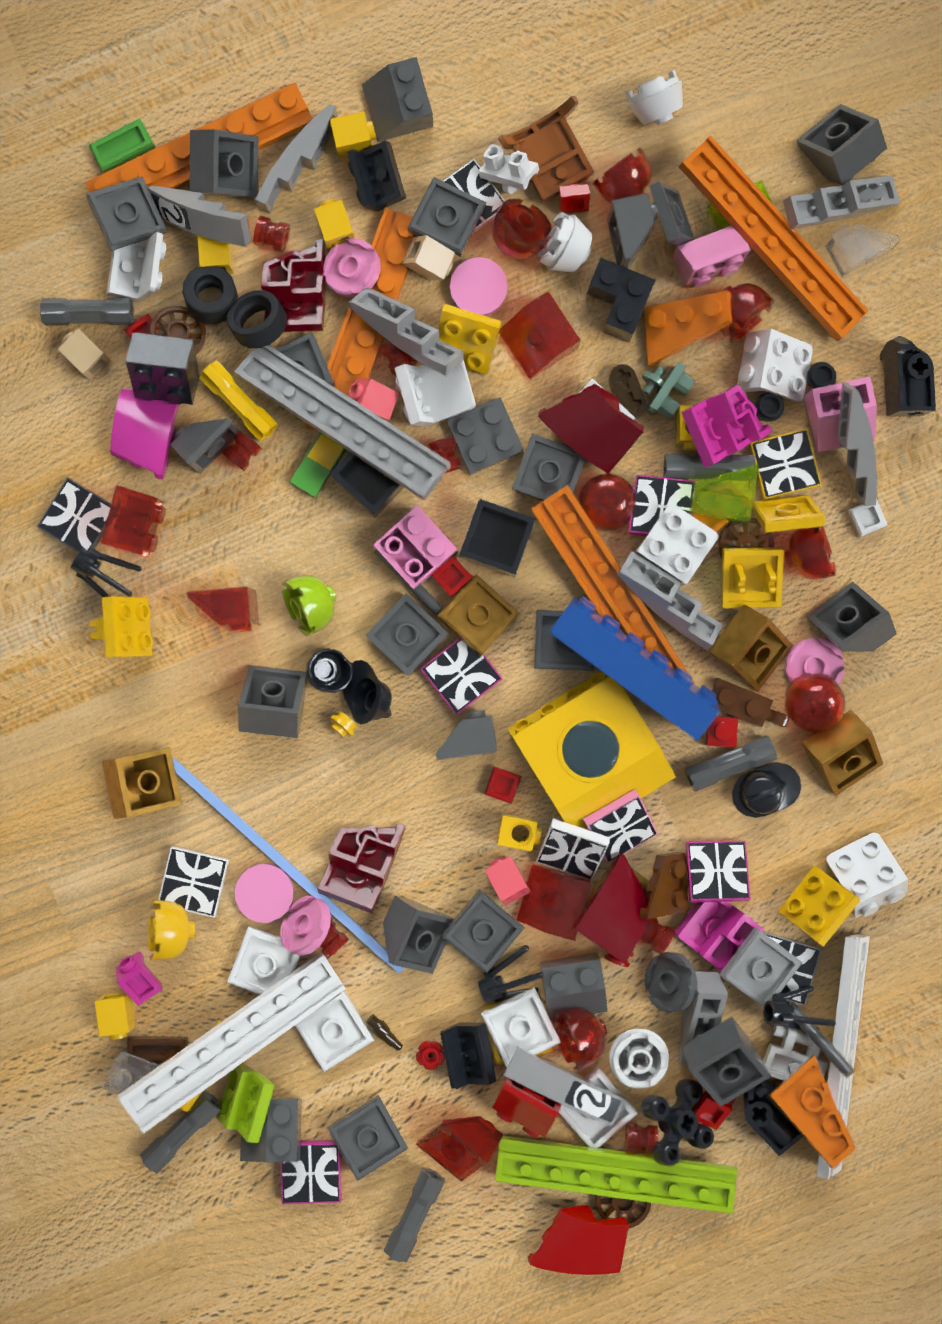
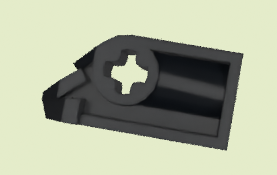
(907, 379)
(770, 1122)

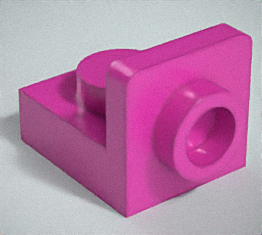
(137, 978)

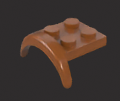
(554, 149)

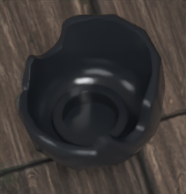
(329, 671)

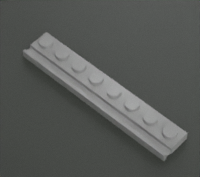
(343, 420)

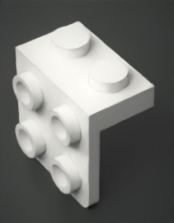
(136, 269)
(775, 364)
(433, 396)
(677, 543)
(869, 873)

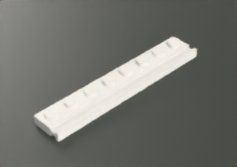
(846, 1028)
(231, 1042)

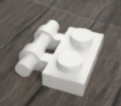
(782, 1060)

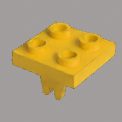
(470, 333)
(752, 577)
(124, 627)
(819, 905)

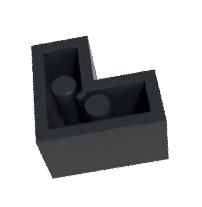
(625, 291)

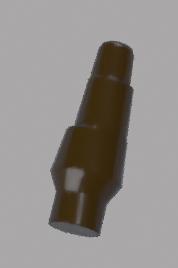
(383, 1032)

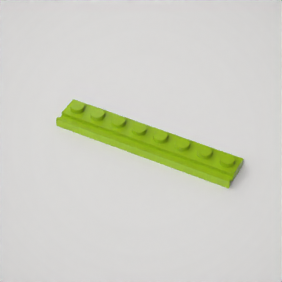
(615, 1174)

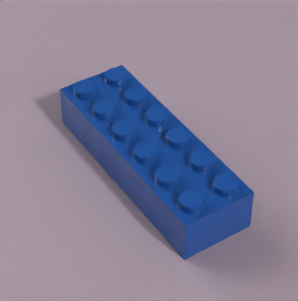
(636, 668)

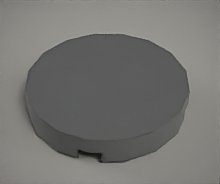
(671, 982)

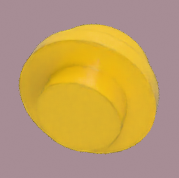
(342, 725)

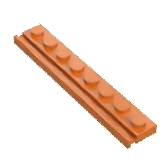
(168, 166)
(773, 238)
(357, 341)
(598, 571)

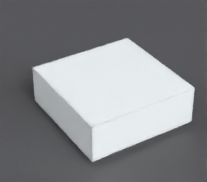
(867, 518)

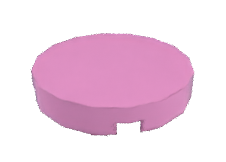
(351, 267)
(478, 286)
(814, 657)
(264, 893)
(305, 925)

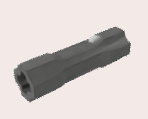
(65, 312)
(691, 467)
(750, 755)
(165, 1147)
(405, 1233)

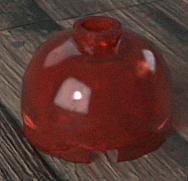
(626, 177)
(520, 230)
(746, 306)
(608, 501)
(811, 553)
(815, 702)
(580, 1036)

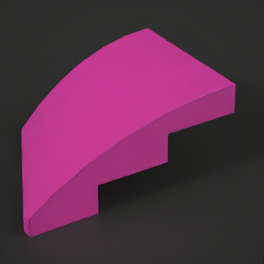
(723, 425)
(143, 432)
(715, 931)

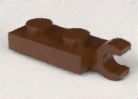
(747, 705)

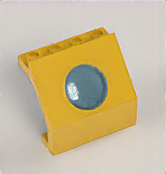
(591, 749)

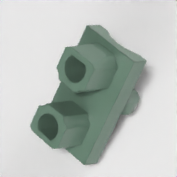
(675, 379)

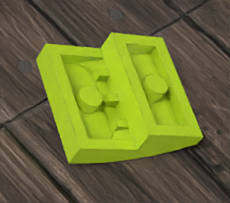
(245, 1102)

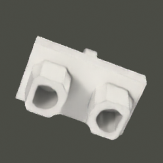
(509, 170)

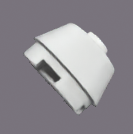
(656, 99)
(568, 244)
(639, 1058)

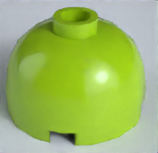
(309, 602)

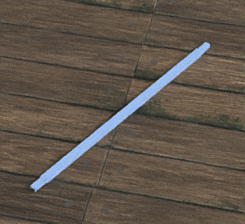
(281, 861)

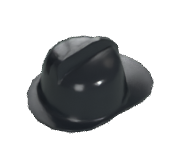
(367, 695)
(766, 790)

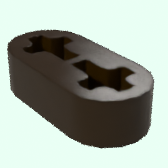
(633, 386)

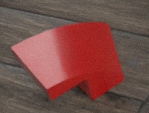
(582, 1244)

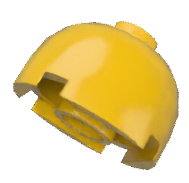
(168, 930)

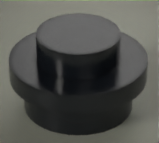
(821, 375)
(769, 407)

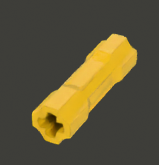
(252, 415)

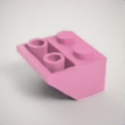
(710, 256)
(824, 411)
(415, 547)

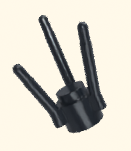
(87, 565)
(495, 988)
(782, 1014)

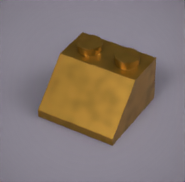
(751, 647)
(843, 753)
(141, 783)

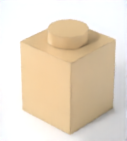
(429, 258)
(83, 353)

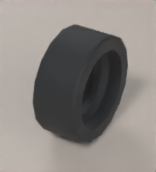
(247, 306)

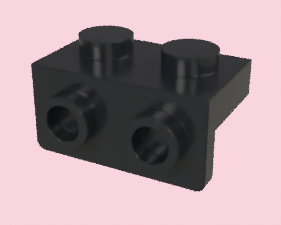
(376, 176)
(468, 1054)

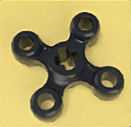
(677, 1122)

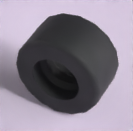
(203, 278)

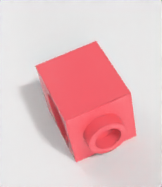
(374, 397)
(507, 880)

